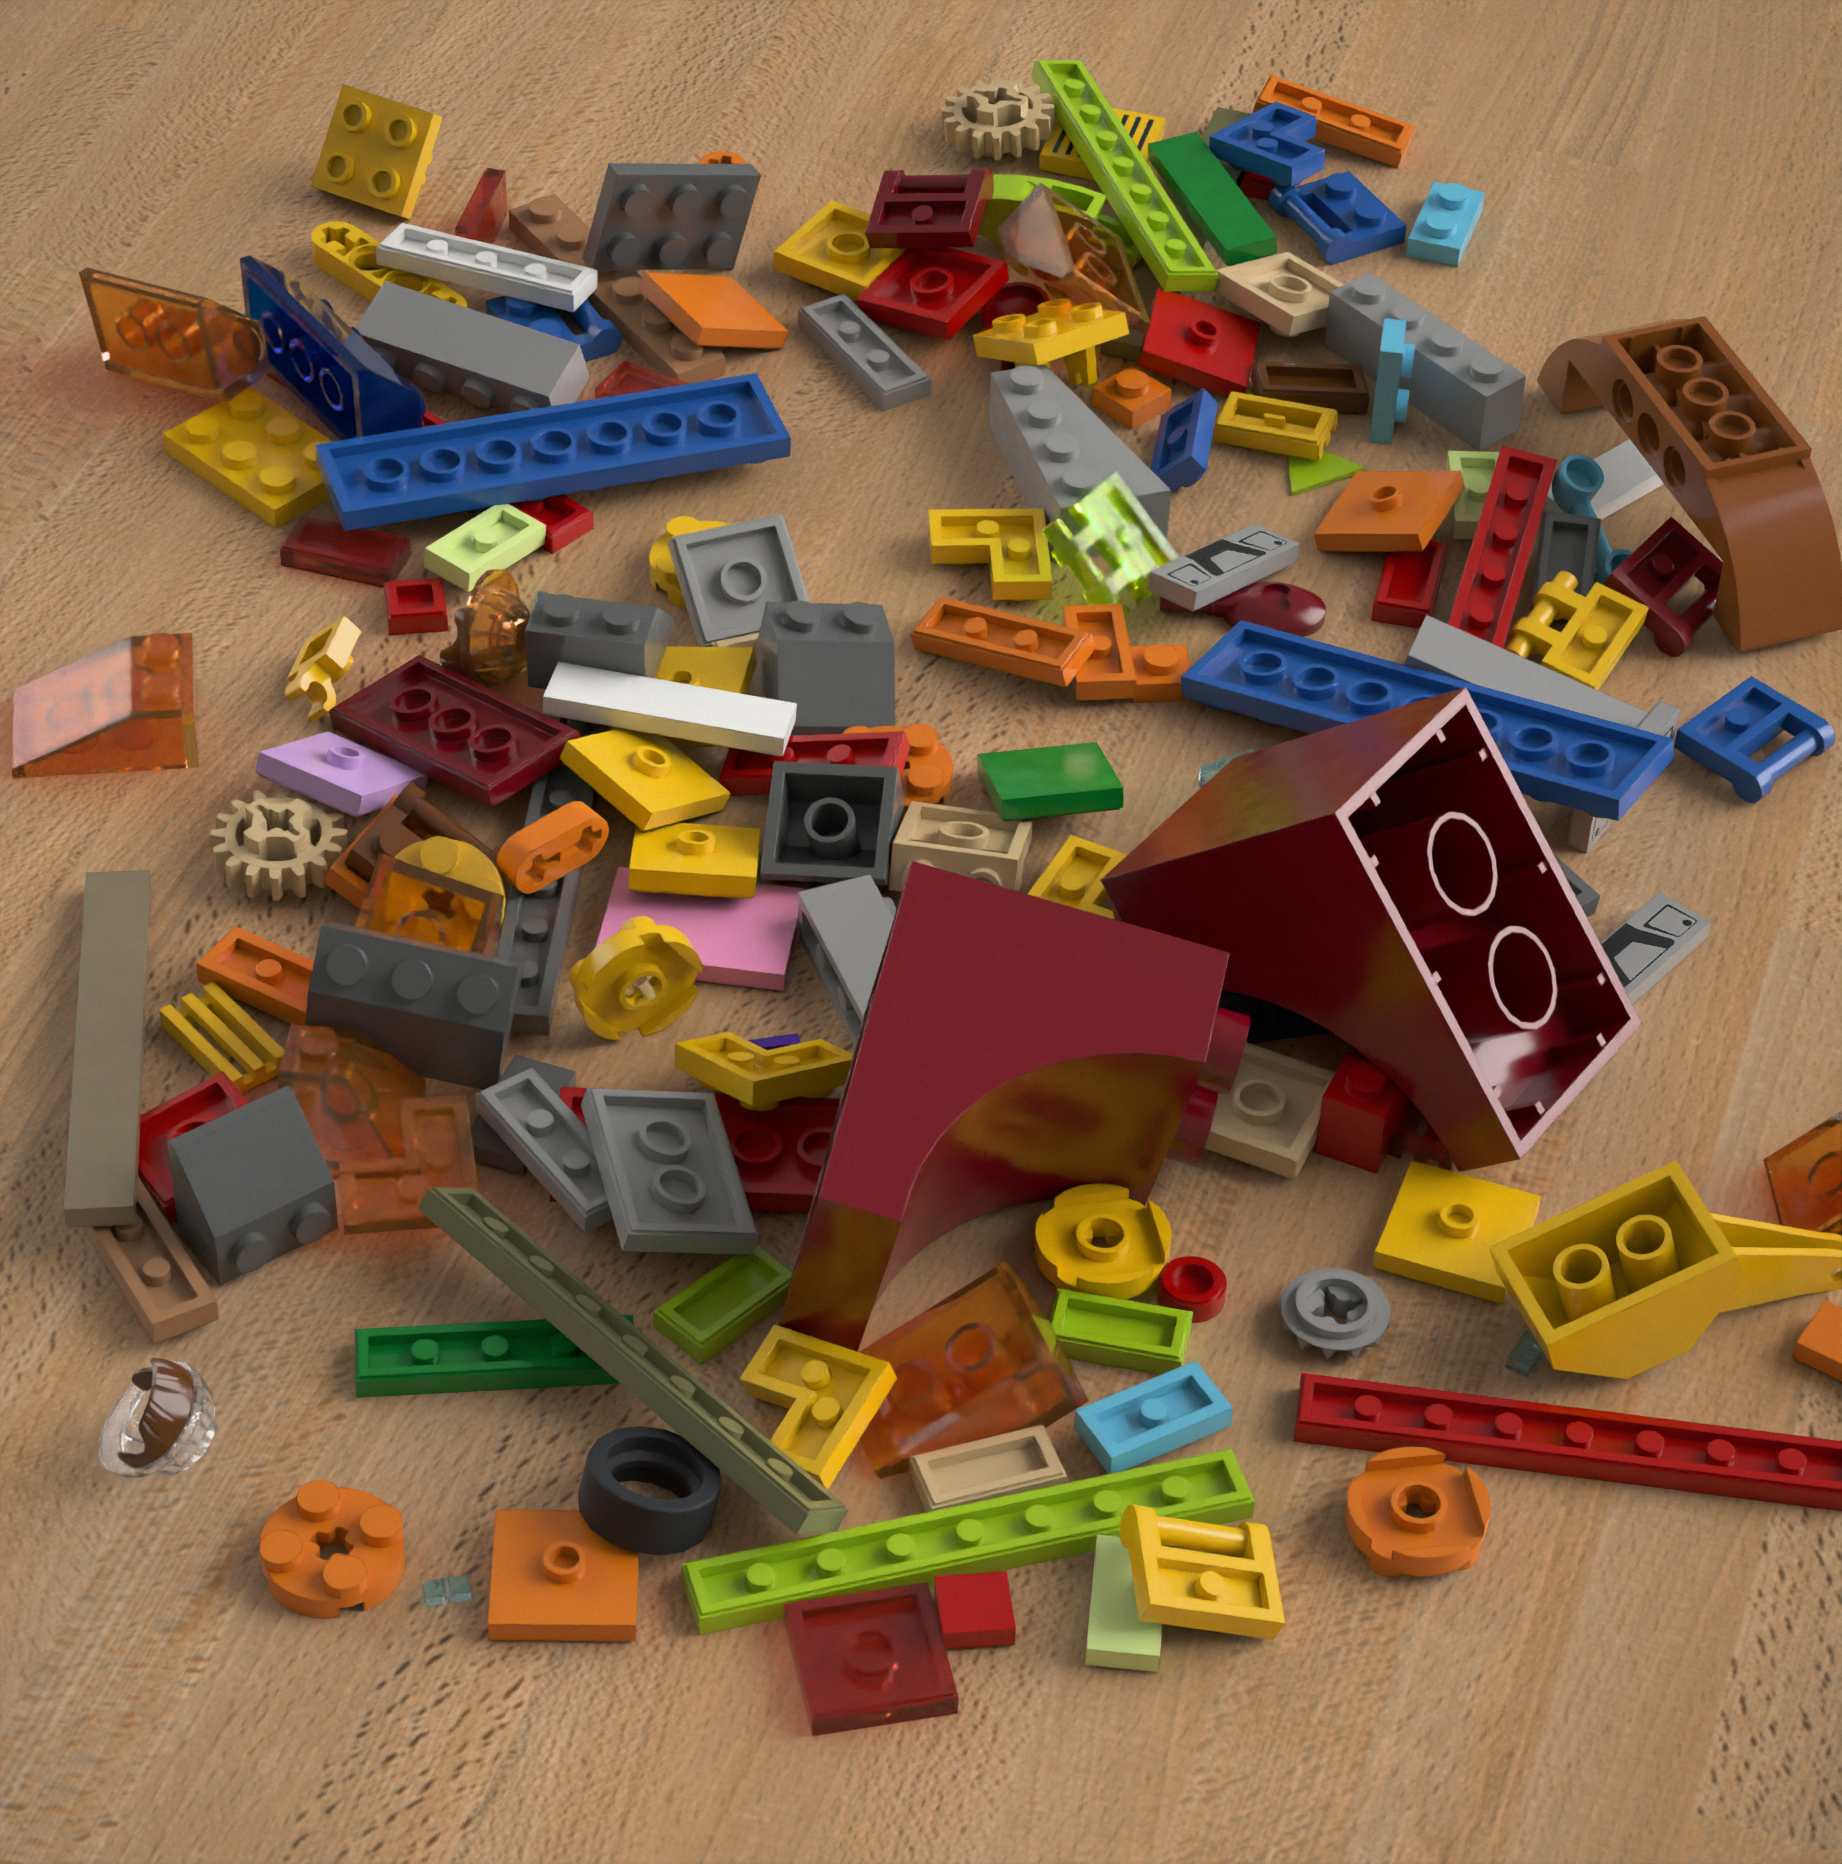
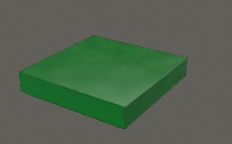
(1050, 781)

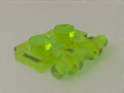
(1121, 534)

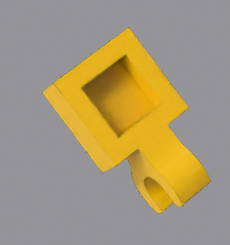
(320, 664)

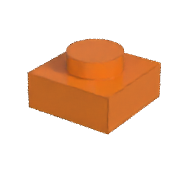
(1131, 397)
(1159, 672)

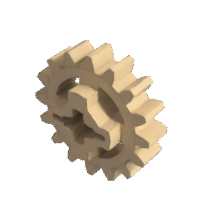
(998, 118)
(277, 843)

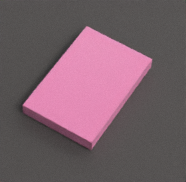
(734, 937)

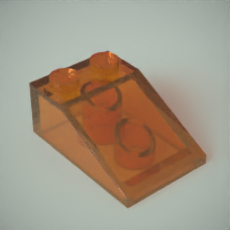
(1072, 255)
(111, 711)
(969, 1373)

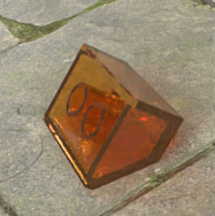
(174, 337)

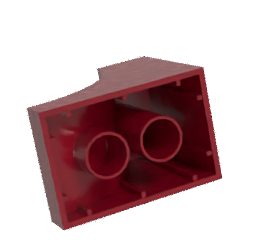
(1403, 907)
(997, 1070)

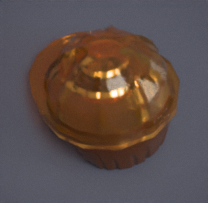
(490, 632)

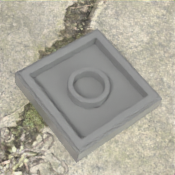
(733, 573)

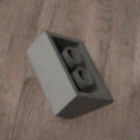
(420, 1001)

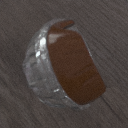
(159, 1422)

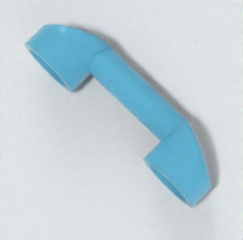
(1573, 490)

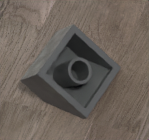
(594, 635)
(830, 663)
(831, 822)
(251, 1186)

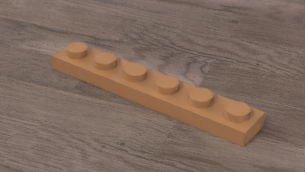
(560, 234)

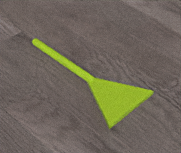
(1313, 474)

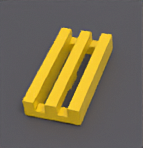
(1275, 425)
(234, 1035)

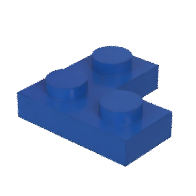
(1272, 144)

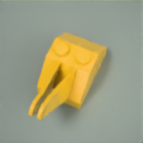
(1649, 1272)

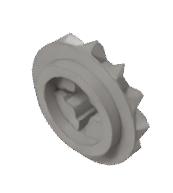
(1345, 1294)

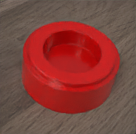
(1193, 1286)

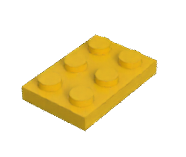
(253, 455)

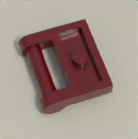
(929, 209)
(1662, 570)

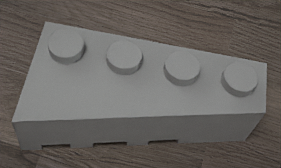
(1063, 448)

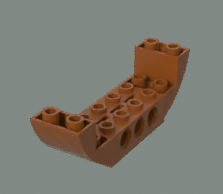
(1725, 461)

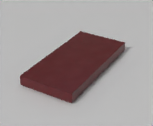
(454, 730)

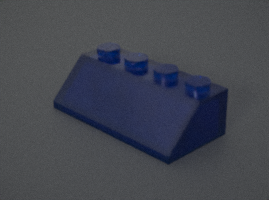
(326, 359)

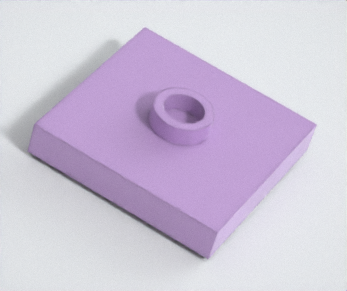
(338, 773)

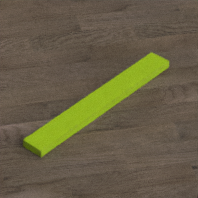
(1125, 177)
(959, 1539)

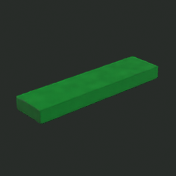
(1212, 199)
(470, 1359)

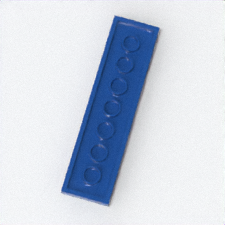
(551, 451)
(1320, 686)

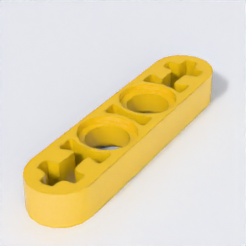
(346, 251)

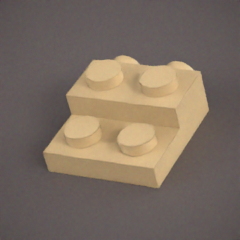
(961, 842)

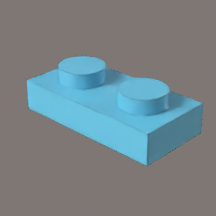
(1445, 223)
(1394, 362)
(1153, 1418)

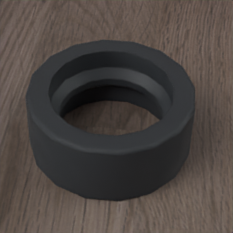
(640, 1521)

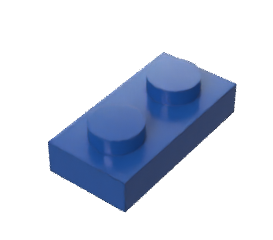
(1185, 441)

